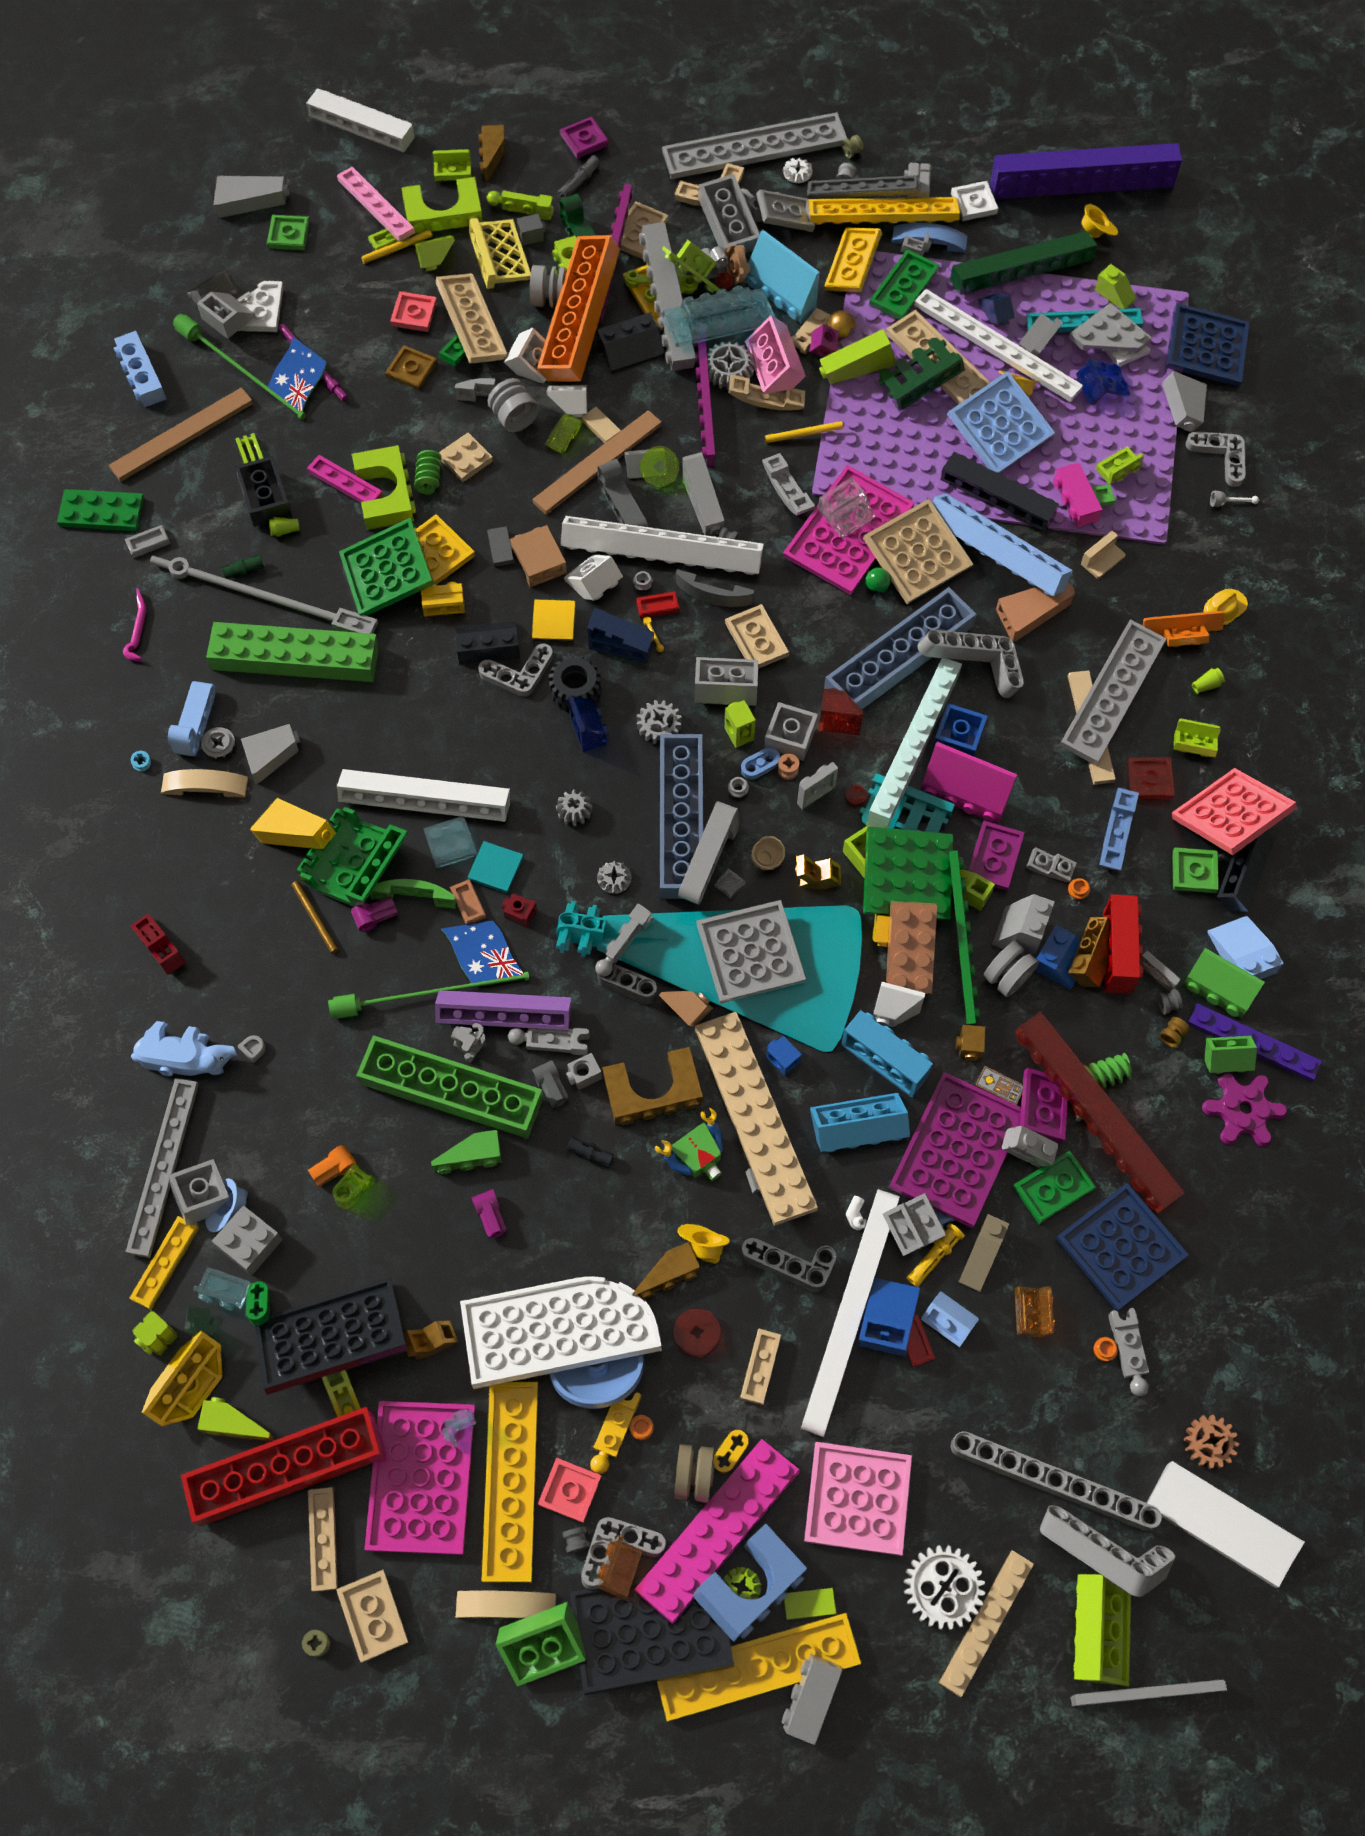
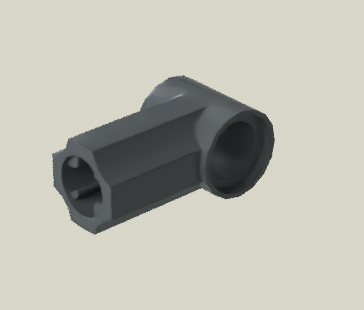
(549, 1080)

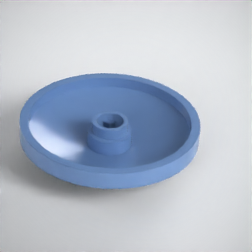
(599, 1383)

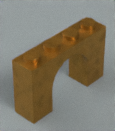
(629, 1106)

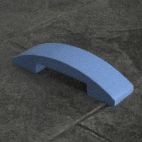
(939, 234)
(1118, 829)

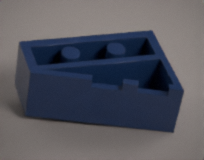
(619, 637)

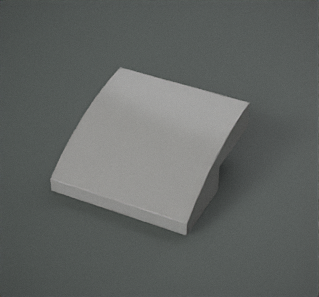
(914, 1224)

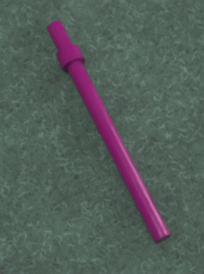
(332, 384)

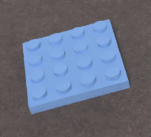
(1000, 423)

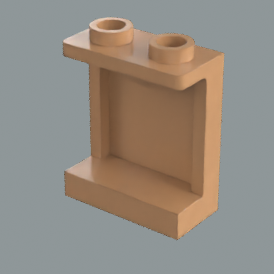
(538, 555)

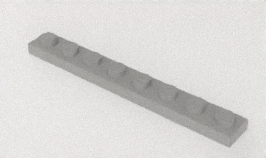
(162, 1165)

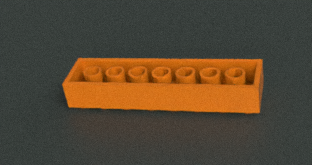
(578, 308)

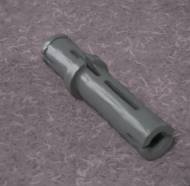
(584, 172)

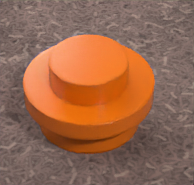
(1079, 888)
(1105, 1349)

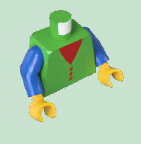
(697, 1150)

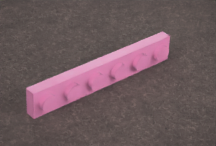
(376, 204)

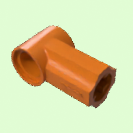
(336, 1163)

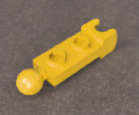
(613, 1432)

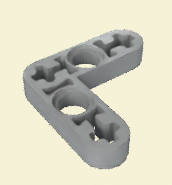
(1226, 447)
(522, 677)
(603, 1540)

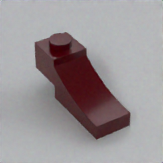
(158, 944)

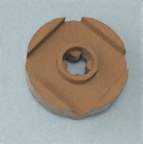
(737, 263)

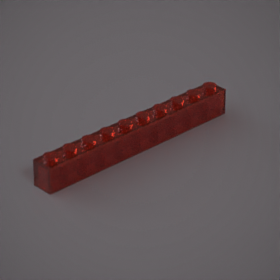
(1099, 1112)

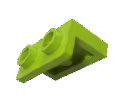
(451, 165)
(1119, 465)
(1196, 738)

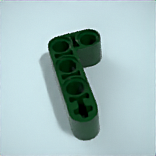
(573, 218)

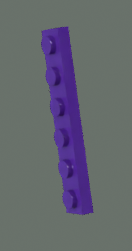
(1267, 1047)

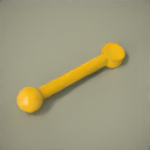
(647, 621)

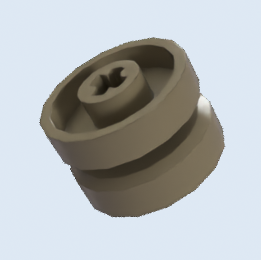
(694, 1473)

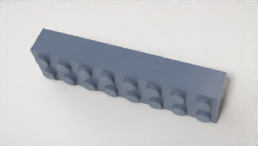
(897, 652)
(679, 808)

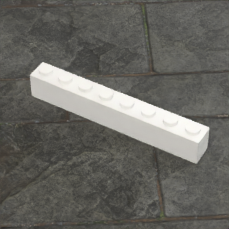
(423, 795)

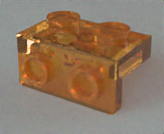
(1034, 1311)
(620, 1567)

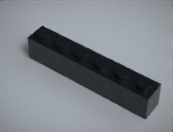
(999, 491)

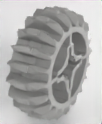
(740, 362)

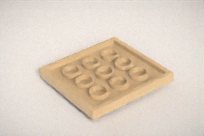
(918, 551)

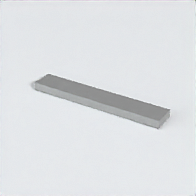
(1148, 1693)

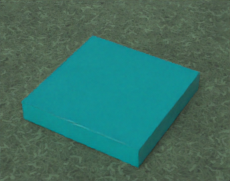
(495, 867)

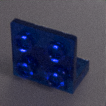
(1101, 378)

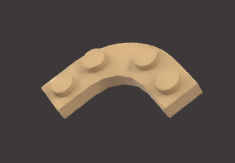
(689, 192)

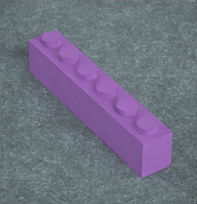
(503, 1010)

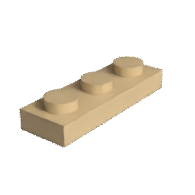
(760, 1367)

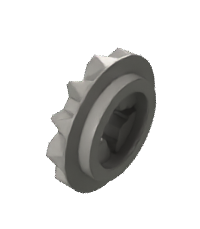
(217, 734)
(621, 882)

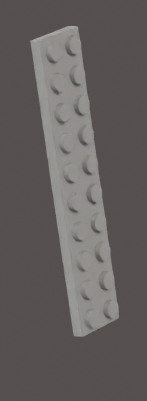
(754, 145)

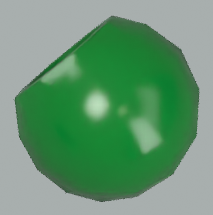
(878, 579)

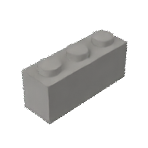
(811, 1698)

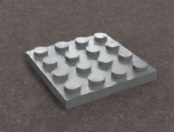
(750, 951)

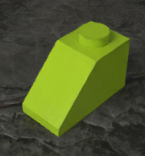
(1115, 287)

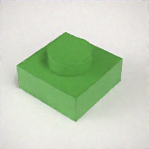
(1104, 495)

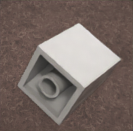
(1024, 923)

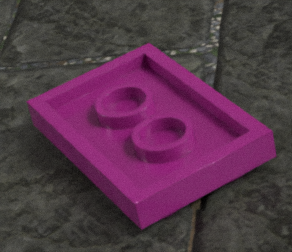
(996, 854)
(1043, 1106)

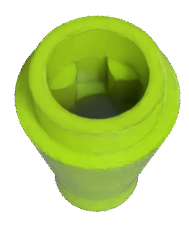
(283, 526)
(1210, 680)

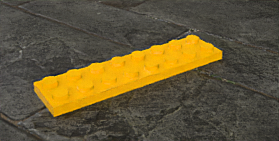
(884, 209)
(510, 1483)
(761, 1667)

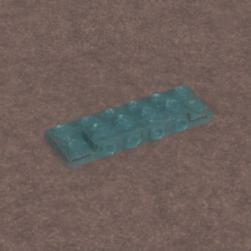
(717, 315)

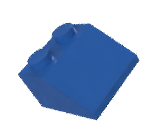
(1057, 956)

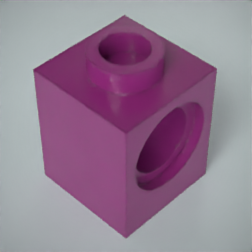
(824, 341)

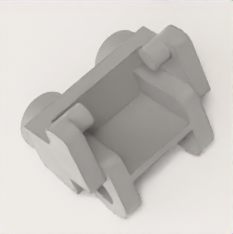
(467, 1041)

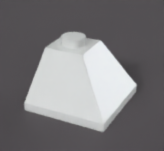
(570, 398)
(896, 1004)

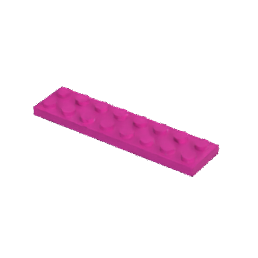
(717, 1530)

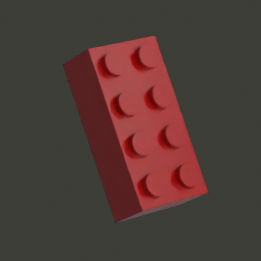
(1123, 944)

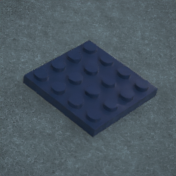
(1207, 344)
(1122, 1246)

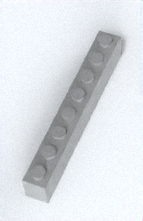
(666, 290)

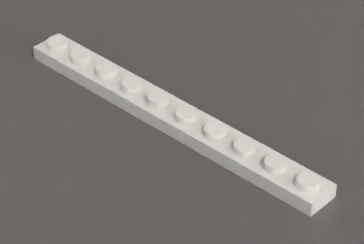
(998, 345)

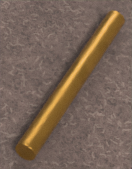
(315, 917)

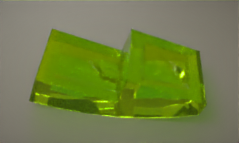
(563, 432)

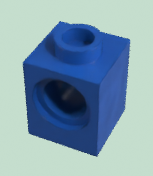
(783, 1055)

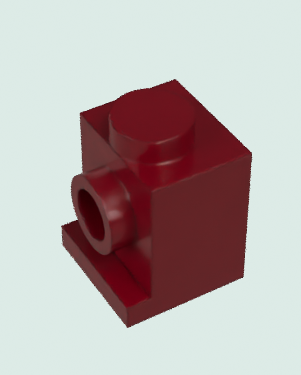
(521, 915)

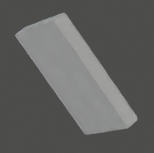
(785, 210)

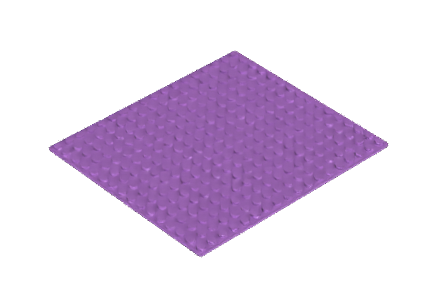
(913, 445)

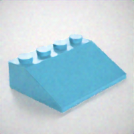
(783, 277)

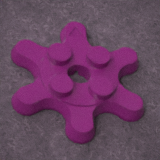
(1235, 1120)

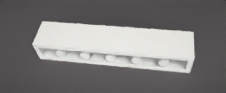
(360, 120)

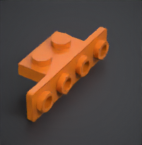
(1186, 628)

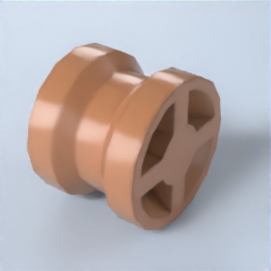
(785, 770)

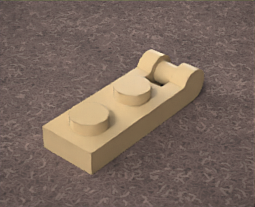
(804, 334)

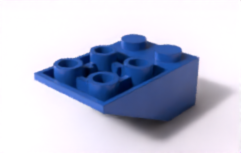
(889, 1317)

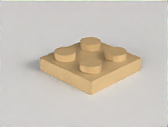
(465, 457)

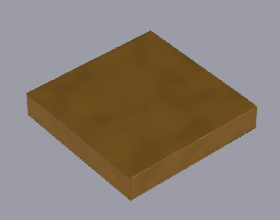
(411, 367)

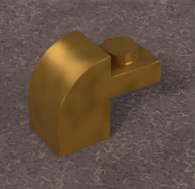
(818, 874)
(430, 1340)

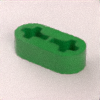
(253, 1303)

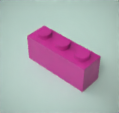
(1077, 494)

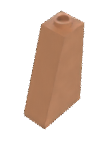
(1030, 609)

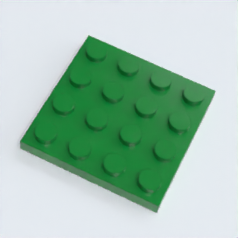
(386, 567)
(907, 869)

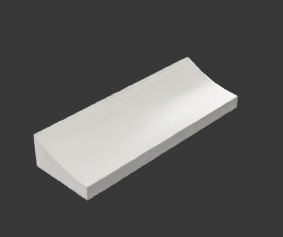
(1225, 1524)

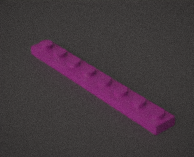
(618, 229)
(705, 403)

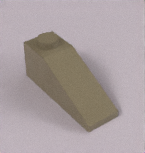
(983, 1253)

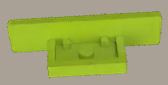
(695, 261)

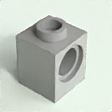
(588, 1063)

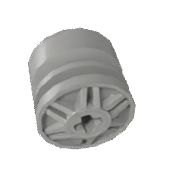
(545, 285)
(513, 405)

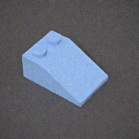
(1246, 947)

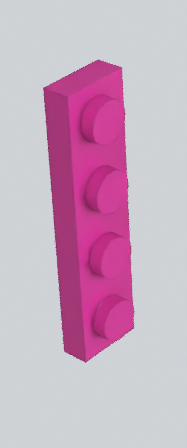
(343, 480)

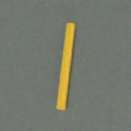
(396, 246)
(804, 432)

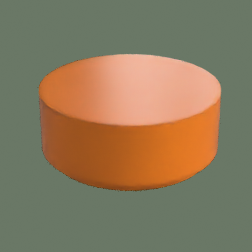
(641, 1427)

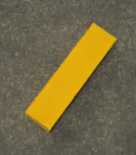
(164, 1263)

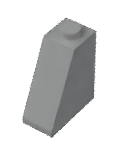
(1185, 400)
(270, 750)

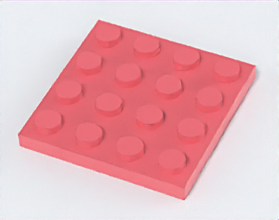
(1234, 811)

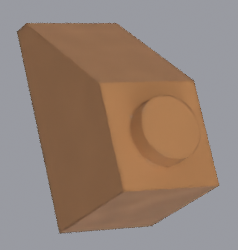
(688, 1005)

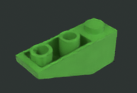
(476, 1150)

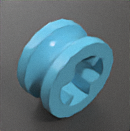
(140, 754)

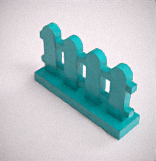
(921, 802)

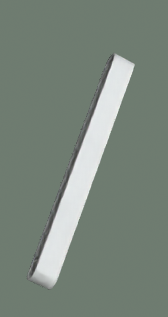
(849, 1316)

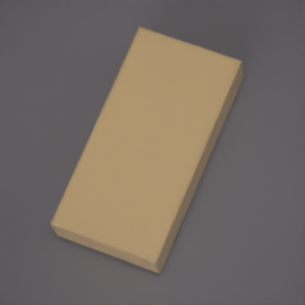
(600, 425)

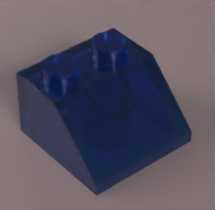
(587, 723)

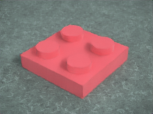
(413, 311)
(569, 1490)

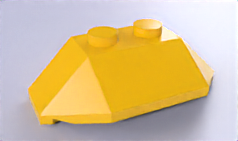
(185, 1381)

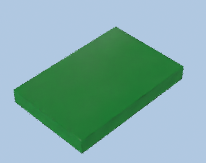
(1054, 1187)

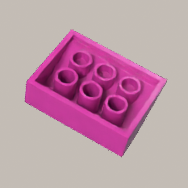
(968, 783)

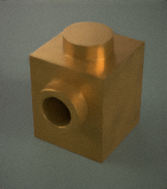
(971, 1042)

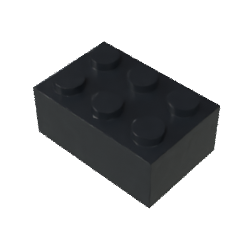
(263, 490)

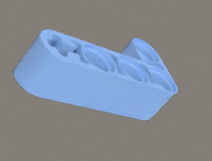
(187, 735)

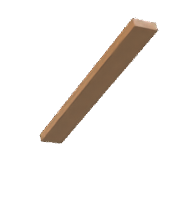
(180, 434)
(587, 469)

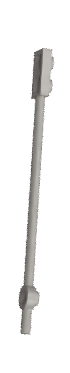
(344, 619)

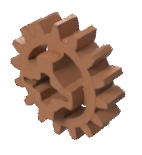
(1213, 1451)

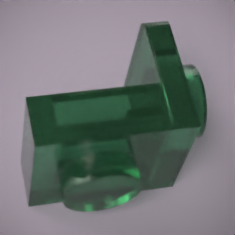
(198, 1320)

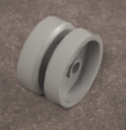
(1010, 969)

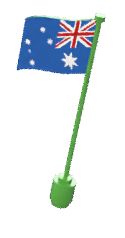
(292, 378)
(481, 956)

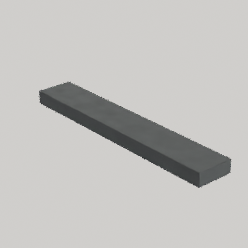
(863, 187)

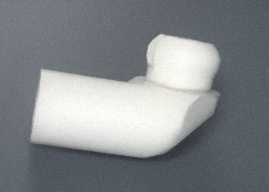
(853, 1215)

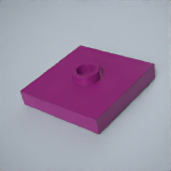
(584, 137)

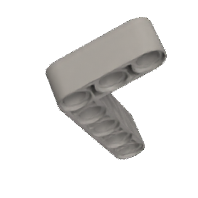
(978, 647)
(720, 826)
(1119, 1566)

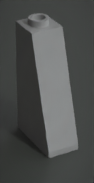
(248, 194)
(702, 494)

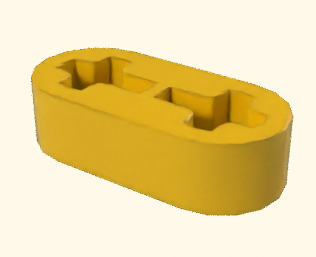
(725, 1448)

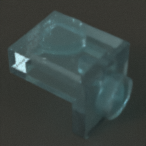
(460, 1420)

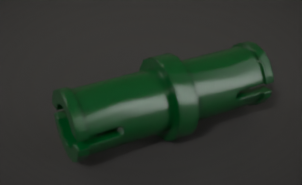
(242, 566)

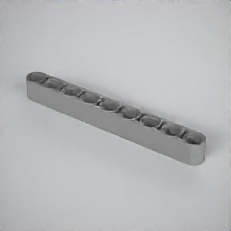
(1067, 1481)

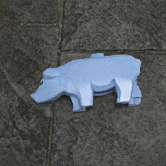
(180, 1055)

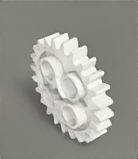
(962, 1601)

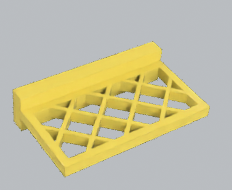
(485, 253)

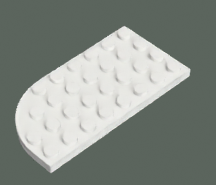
(555, 1329)

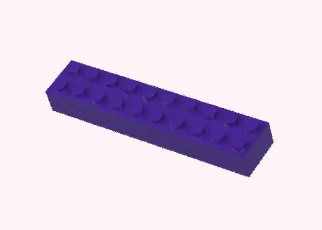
(1085, 171)

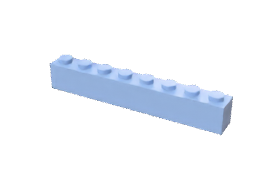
(1003, 546)

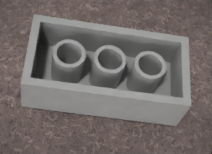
(728, 213)

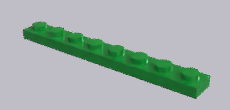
(963, 929)

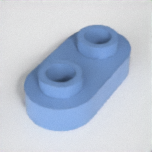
(759, 763)

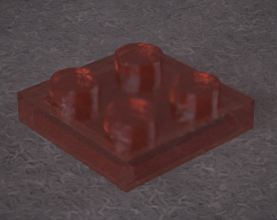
(1151, 777)

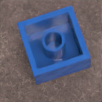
(961, 729)

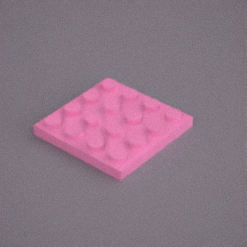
(858, 1499)

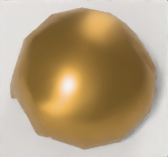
(842, 322)

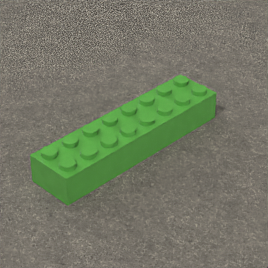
(293, 651)
(450, 1086)

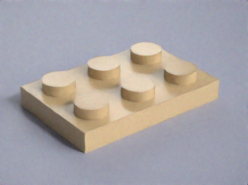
(637, 217)
(757, 636)
(372, 1616)

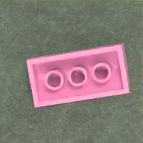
(775, 356)

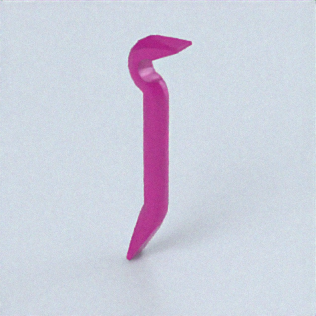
(137, 630)

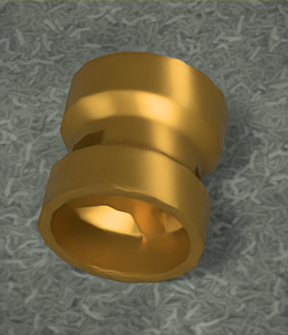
(1174, 1032)

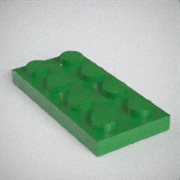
(904, 284)
(100, 510)

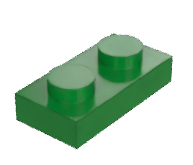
(453, 351)

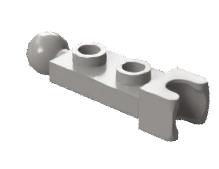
(640, 918)
(552, 1039)
(1130, 1350)

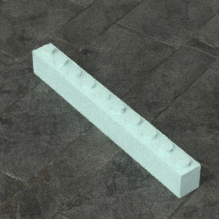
(914, 744)

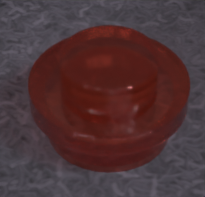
(724, 281)
(856, 794)

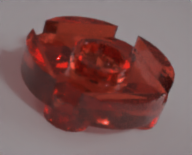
(704, 1321)

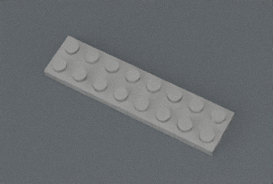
(1112, 692)

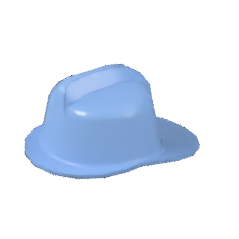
(236, 1200)

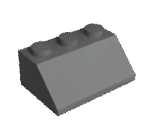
(726, 681)

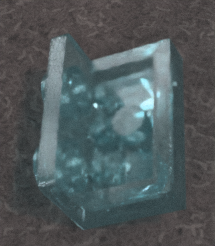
(222, 1288)

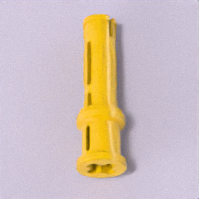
(941, 1248)

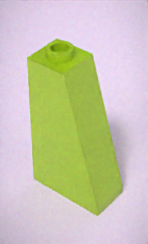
(859, 358)

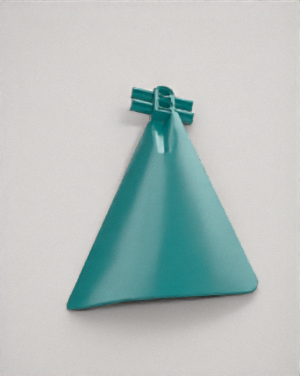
(672, 950)

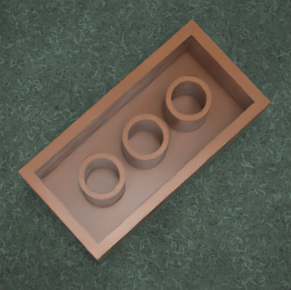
(911, 945)

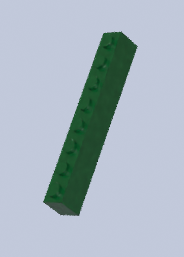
(1023, 262)

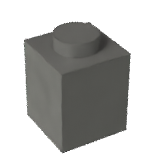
(531, 229)

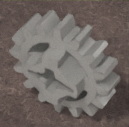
(658, 714)

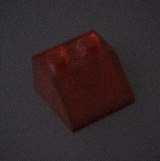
(839, 713)

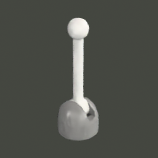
(1219, 498)

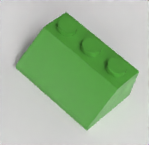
(1223, 983)
(541, 1644)

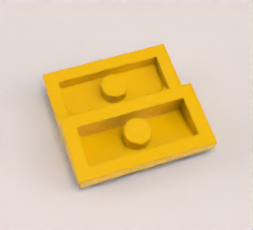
(553, 620)

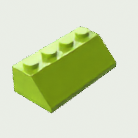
(1102, 1631)

